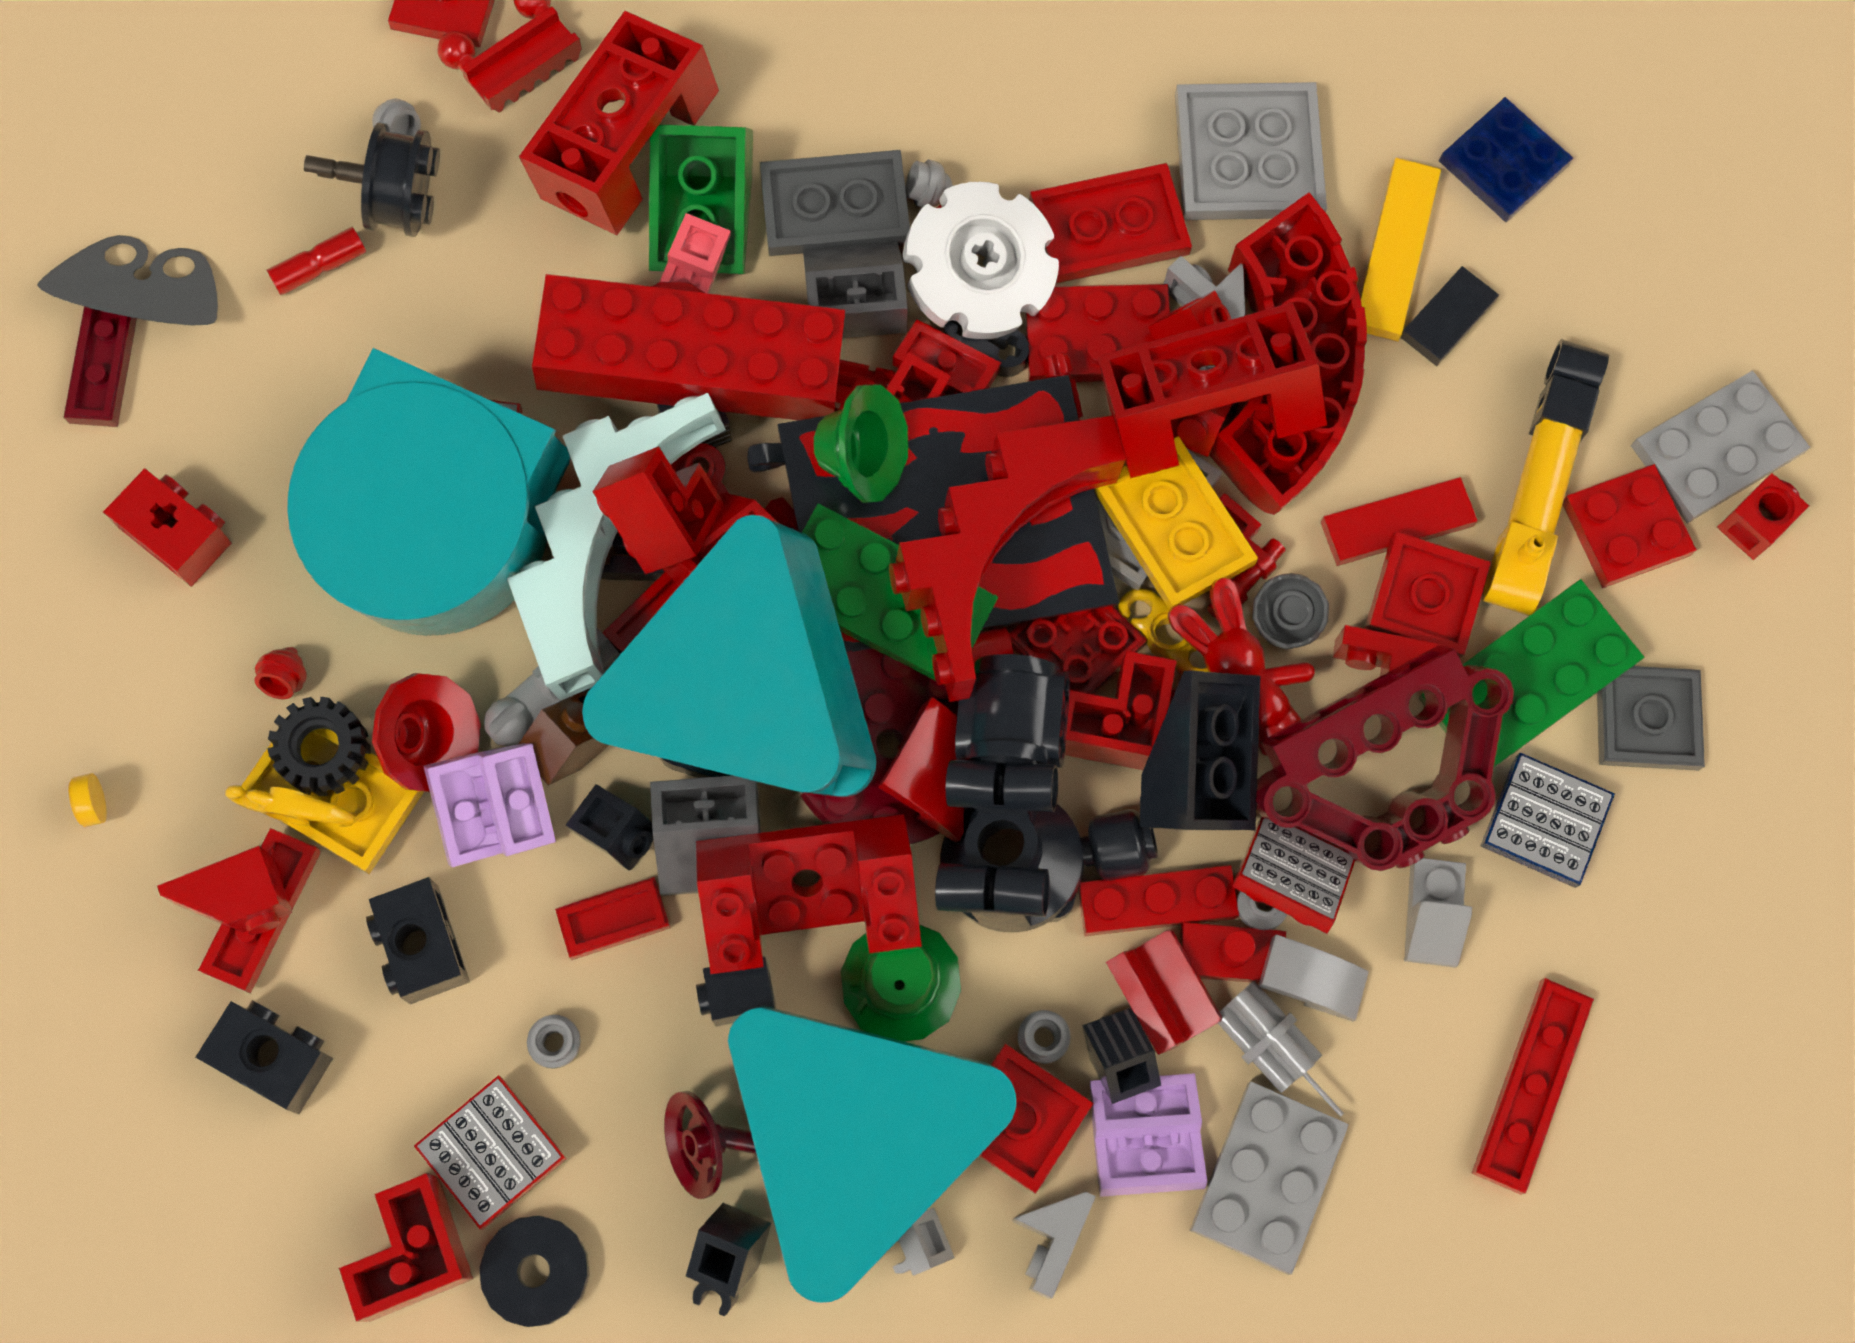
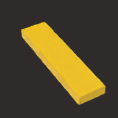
(1398, 247)

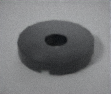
(502, 1265)

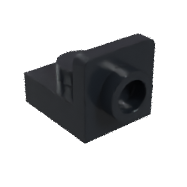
(613, 827)

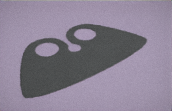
(96, 284)

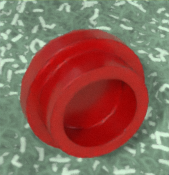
(280, 673)

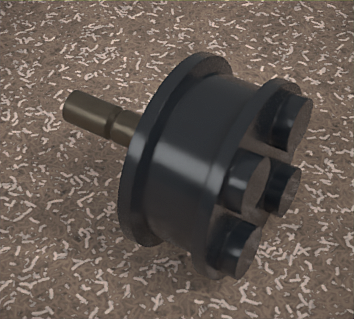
(392, 178)

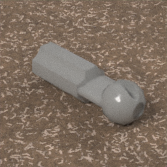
(513, 715)

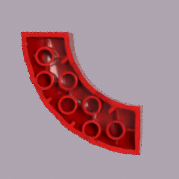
(1299, 263)

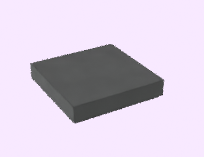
(1652, 719)

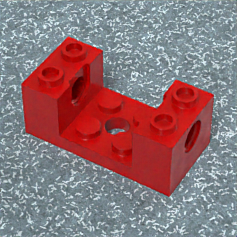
(585, 154)
(1251, 359)
(751, 892)

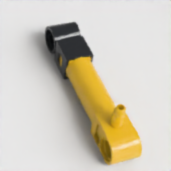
(1558, 426)

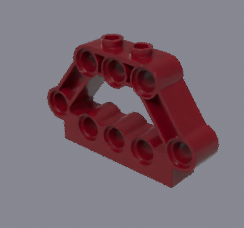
(1466, 756)

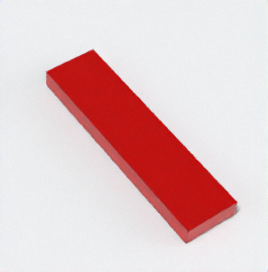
(1532, 1086)

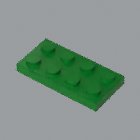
(862, 592)
(1554, 664)

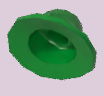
(864, 443)
(917, 1009)

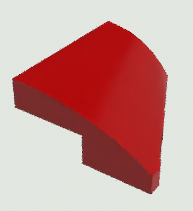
(921, 767)

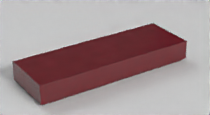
(100, 368)

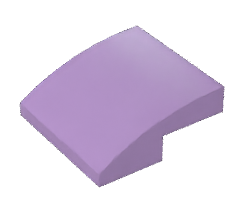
(490, 804)
(1149, 1139)

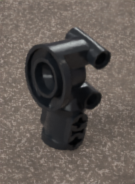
(1007, 777)

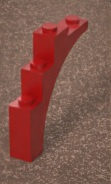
(1025, 476)

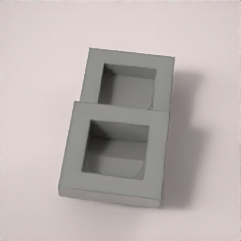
(1313, 977)

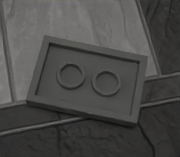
(834, 201)

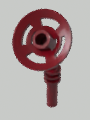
(701, 1144)

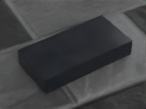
(1449, 316)

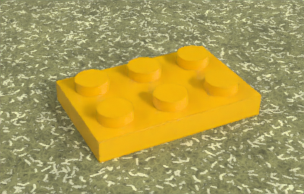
(1177, 529)
(374, 801)

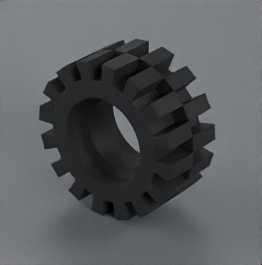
(302, 721)

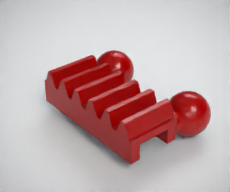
(517, 58)

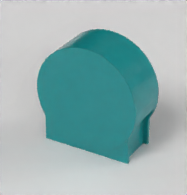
(421, 499)

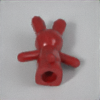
(1241, 653)

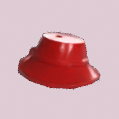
(422, 724)

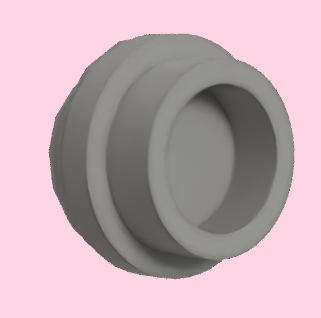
(398, 115)
(926, 182)

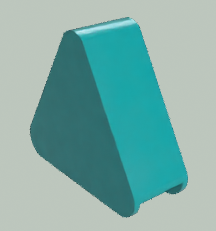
(743, 672)
(856, 1136)

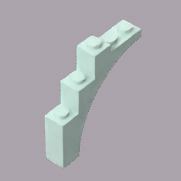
(561, 594)

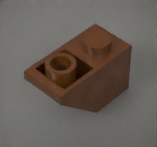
(562, 740)

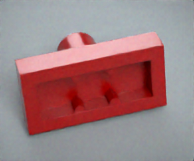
(1227, 951)

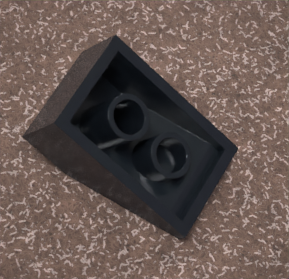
(1205, 756)

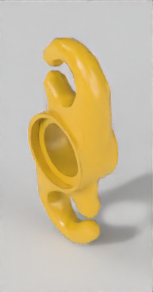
(1149, 625)
(290, 806)

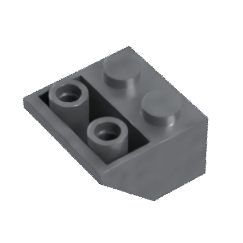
(863, 282)
(694, 812)

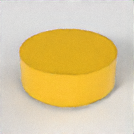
(87, 800)

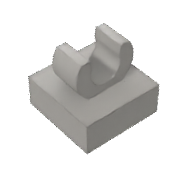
(924, 1245)

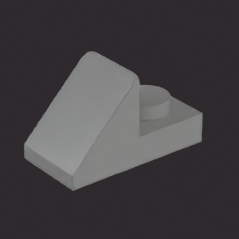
(1190, 282)
(1436, 913)
(1062, 1225)

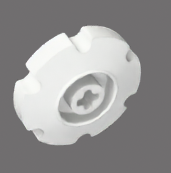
(1016, 268)

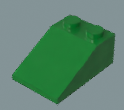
(703, 175)

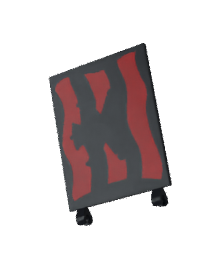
(1044, 570)

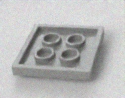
(1248, 149)

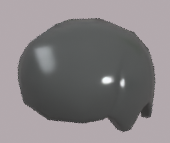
(1290, 611)

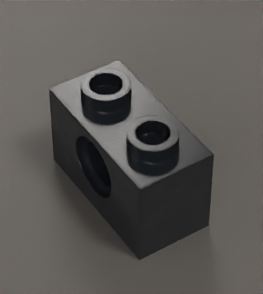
(439, 963)
(235, 1048)

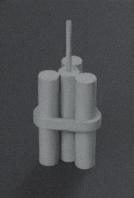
(1271, 1040)

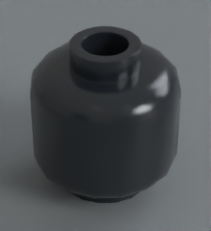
(1119, 845)

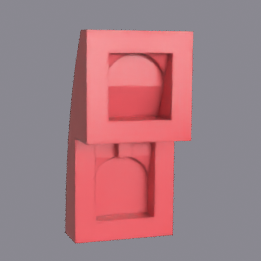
(696, 253)

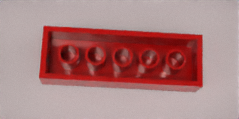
(685, 344)

